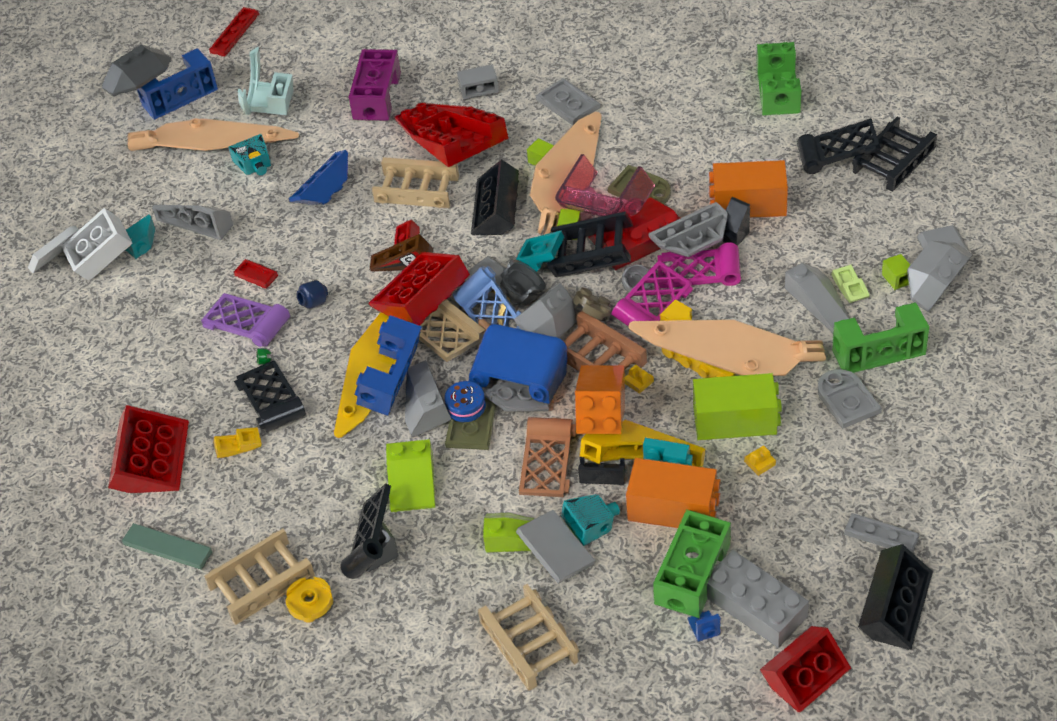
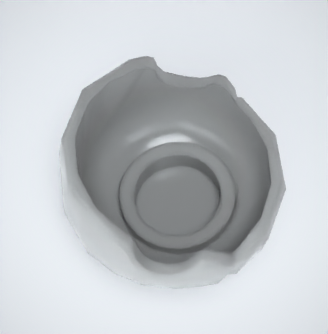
(633, 275)

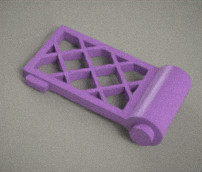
(264, 326)

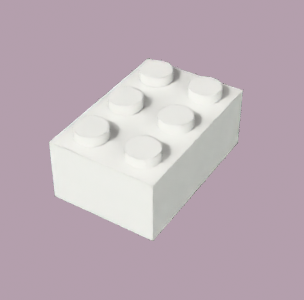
(96, 244)

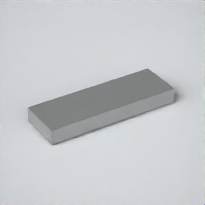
(880, 533)

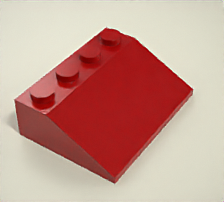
(636, 238)
(421, 287)
(148, 452)

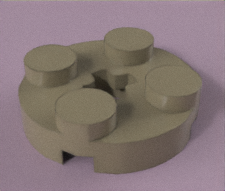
(593, 305)

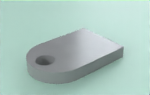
(848, 399)

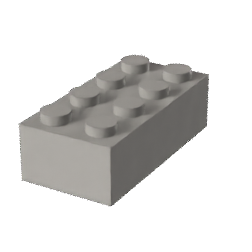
(756, 598)

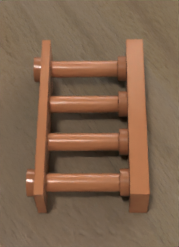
(602, 335)

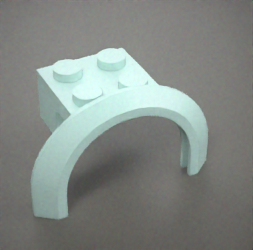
(266, 96)

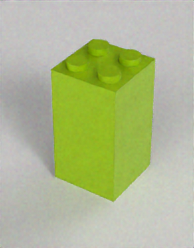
(736, 406)

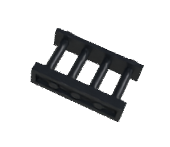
(903, 167)
(596, 258)

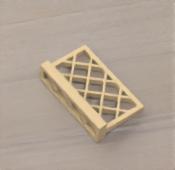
(455, 319)

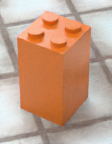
(756, 183)
(600, 399)
(664, 490)

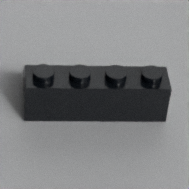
(495, 200)
(896, 598)

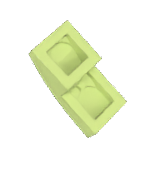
(849, 284)

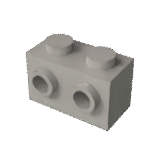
(477, 81)

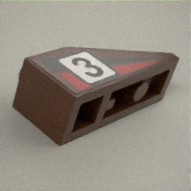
(399, 255)

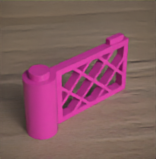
(725, 261)
(628, 310)

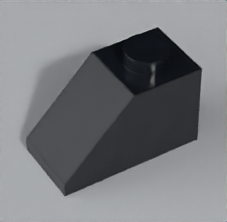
(737, 221)

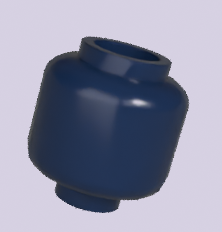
(312, 294)

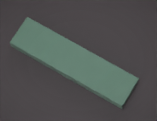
(167, 546)

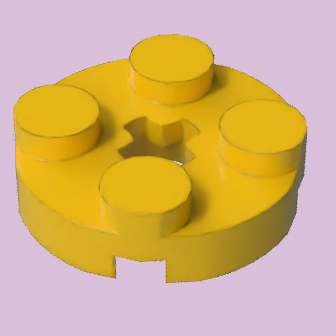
(313, 609)

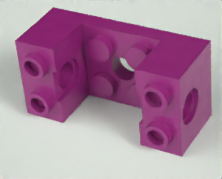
(371, 84)

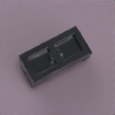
(601, 473)

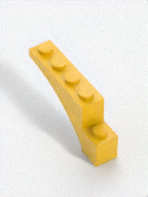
(680, 311)
(629, 444)

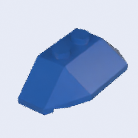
(324, 181)

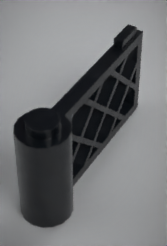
(812, 150)
(279, 411)
(366, 548)

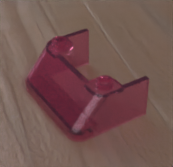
(578, 195)

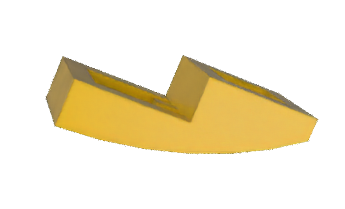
(243, 441)

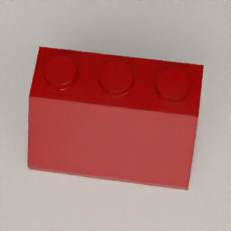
(806, 667)

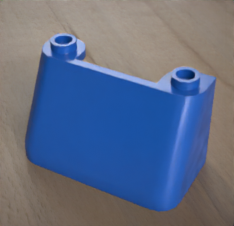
(521, 359)

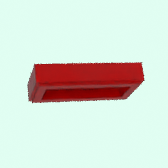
(255, 273)

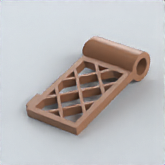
(553, 432)

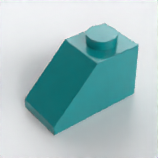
(141, 236)

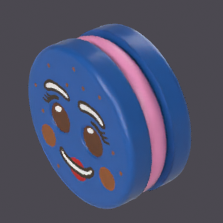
(465, 401)

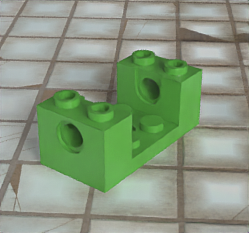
(777, 78)
(901, 343)
(684, 580)

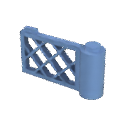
(476, 292)

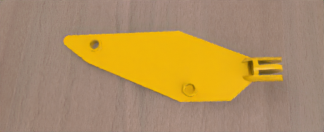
(362, 354)

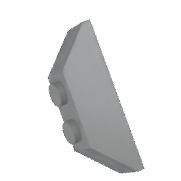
(693, 231)
(935, 271)
(549, 314)

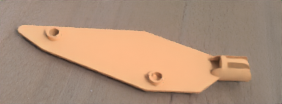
(205, 135)
(557, 164)
(730, 345)

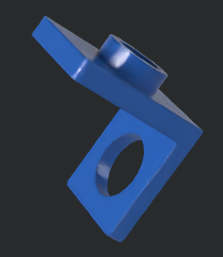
(706, 627)

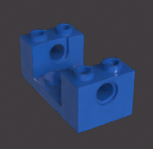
(163, 96)
(376, 388)

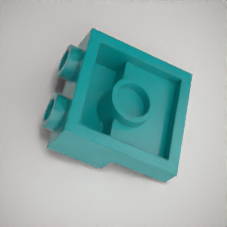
(540, 249)
(667, 451)

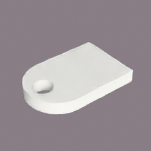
(51, 249)

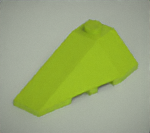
(501, 534)

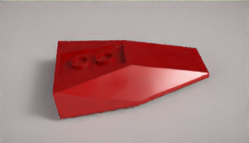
(452, 131)

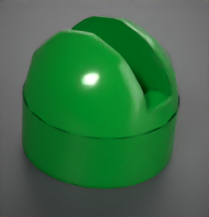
(261, 354)

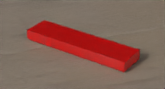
(234, 31)

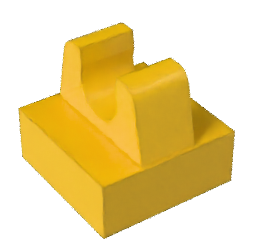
(638, 379)
(760, 460)

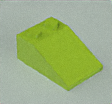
(410, 475)

